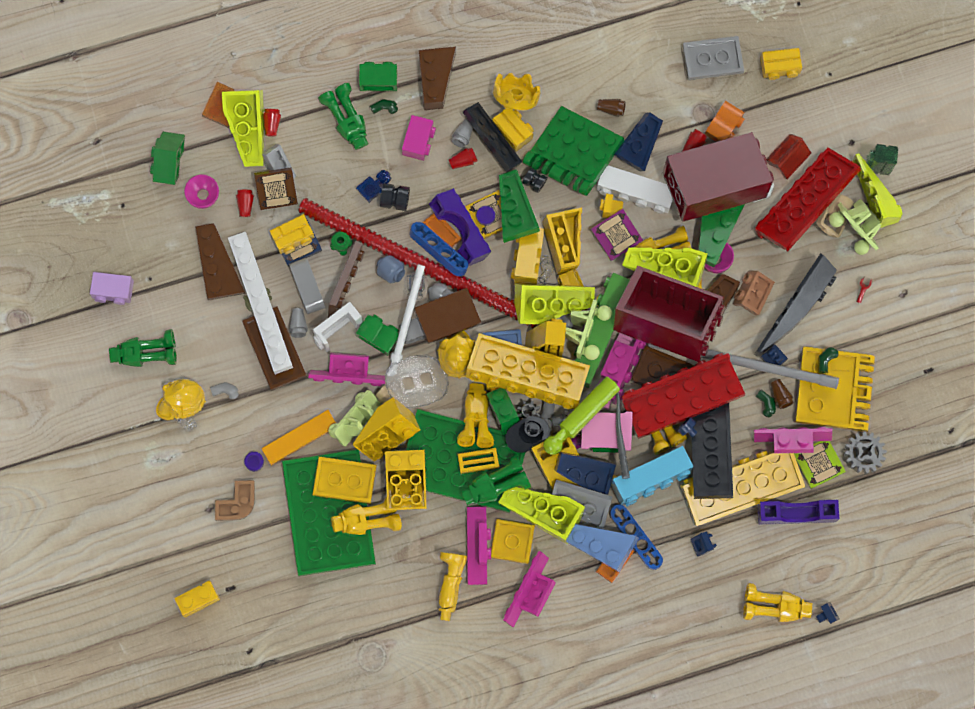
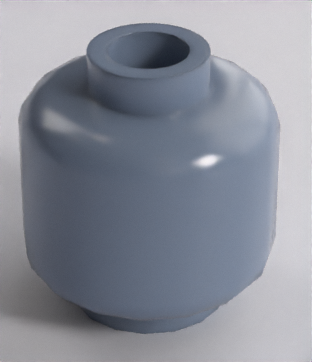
(390, 269)

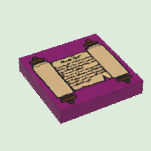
(617, 234)

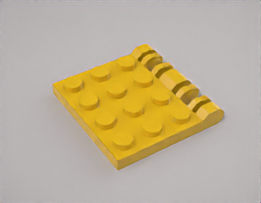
(837, 406)

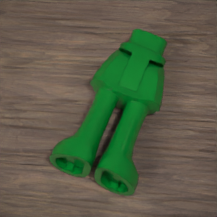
(352, 128)
(131, 351)
(483, 487)

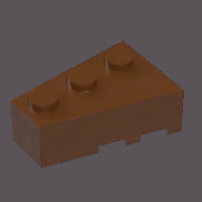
(435, 75)

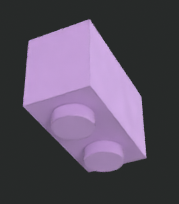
(111, 288)

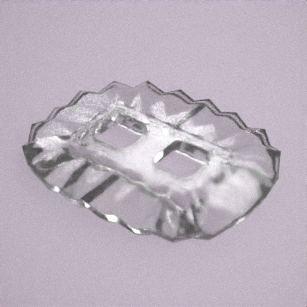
(421, 394)

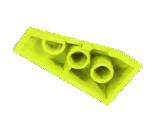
(245, 117)
(877, 195)
(679, 264)
(545, 302)
(549, 512)

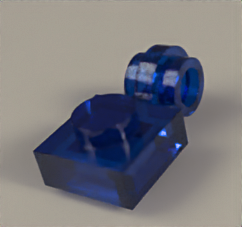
(370, 189)

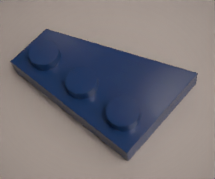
(640, 142)
(586, 471)

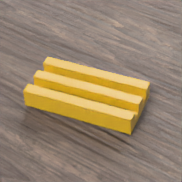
(478, 468)

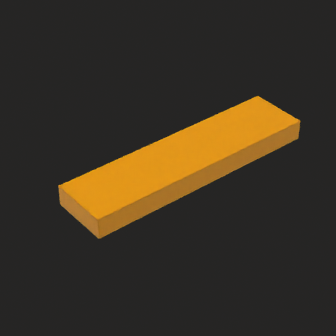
(298, 438)

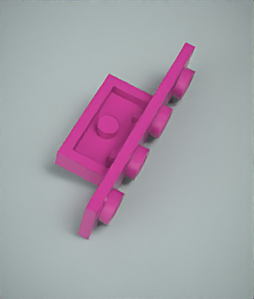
(620, 363)
(348, 368)
(793, 440)
(477, 545)
(532, 592)

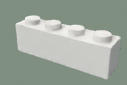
(635, 189)

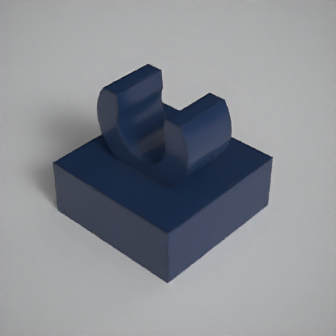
(774, 356)
(702, 543)
(828, 613)

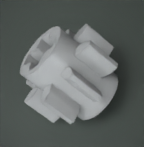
(530, 407)

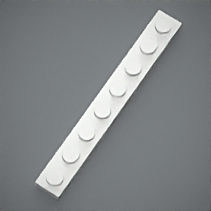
(260, 303)

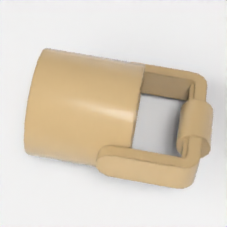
(833, 207)

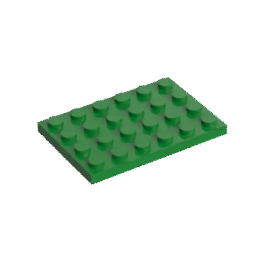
(439, 441)
(315, 543)

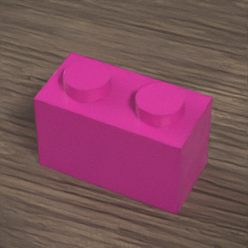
(417, 138)

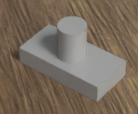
(276, 159)

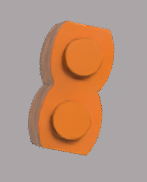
(725, 122)

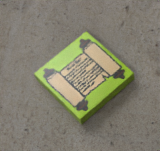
(820, 465)

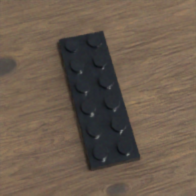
(712, 454)

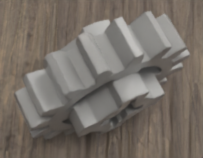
(859, 447)

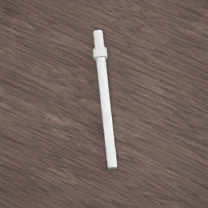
(396, 356)

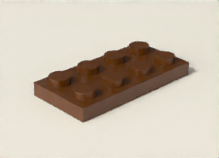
(283, 378)

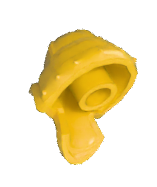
(455, 354)
(180, 400)

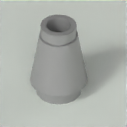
(462, 134)
(298, 324)

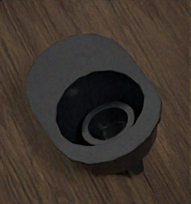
(527, 434)

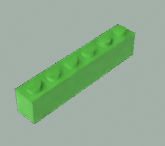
(603, 330)

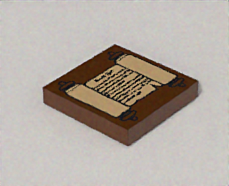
(275, 188)

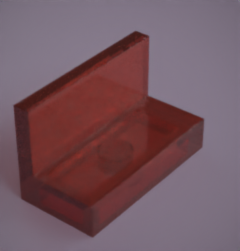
(789, 155)

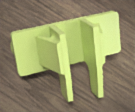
(856, 217)
(586, 318)
(354, 420)

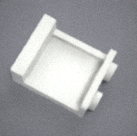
(334, 323)

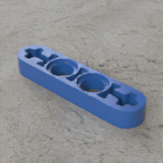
(424, 234)
(640, 534)

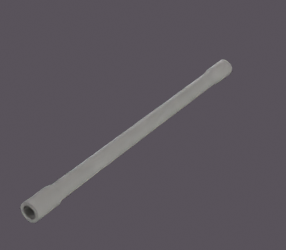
(821, 379)

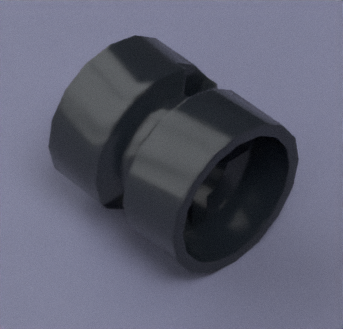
(394, 197)

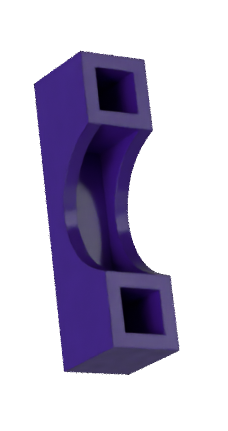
(450, 208)
(794, 513)

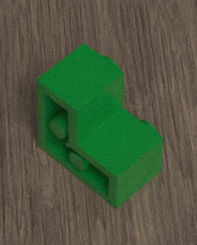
(167, 157)

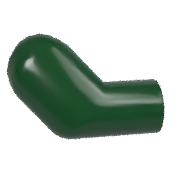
(384, 104)
(825, 357)
(769, 403)

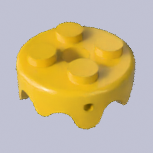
(516, 92)

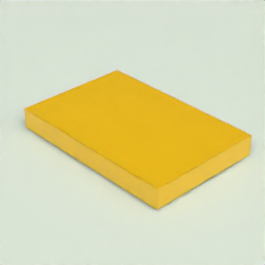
(344, 480)

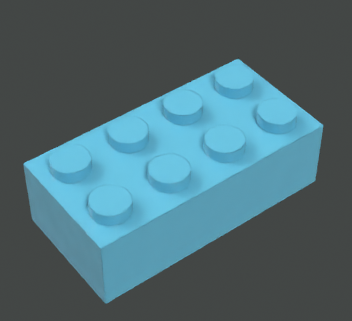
(652, 475)

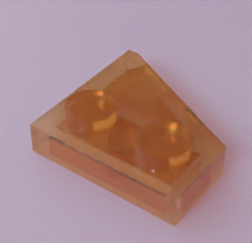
(214, 107)

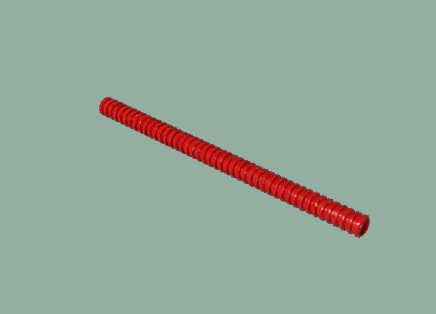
(408, 257)

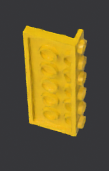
(527, 371)
(753, 482)

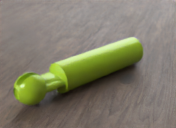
(582, 415)

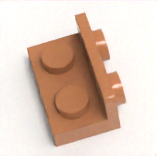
(753, 292)

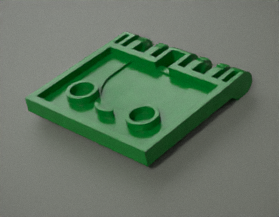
(572, 149)

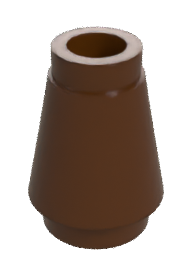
(612, 106)
(781, 394)

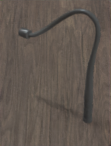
(620, 442)

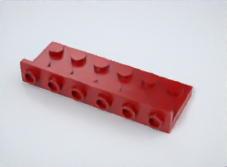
(807, 199)
(682, 395)

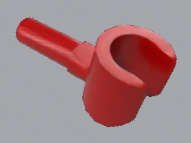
(863, 289)

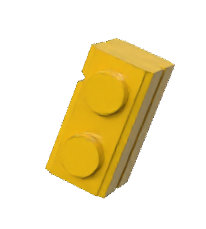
(781, 63)
(513, 128)
(292, 234)
(197, 599)

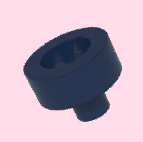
(687, 427)

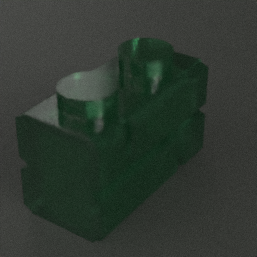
(882, 159)

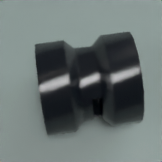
(534, 180)

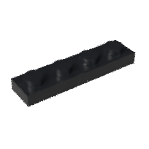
(492, 137)

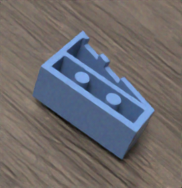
(603, 545)

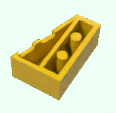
(563, 238)
(527, 258)
(547, 337)

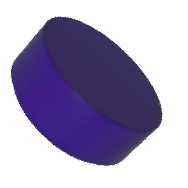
(485, 215)
(254, 461)

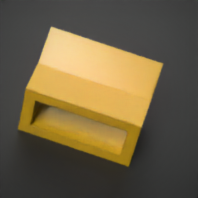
(570, 278)

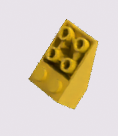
(386, 429)
(548, 462)
(405, 480)

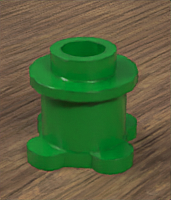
(341, 248)

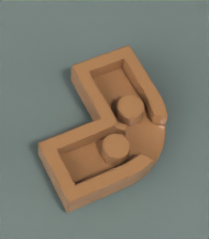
(240, 507)

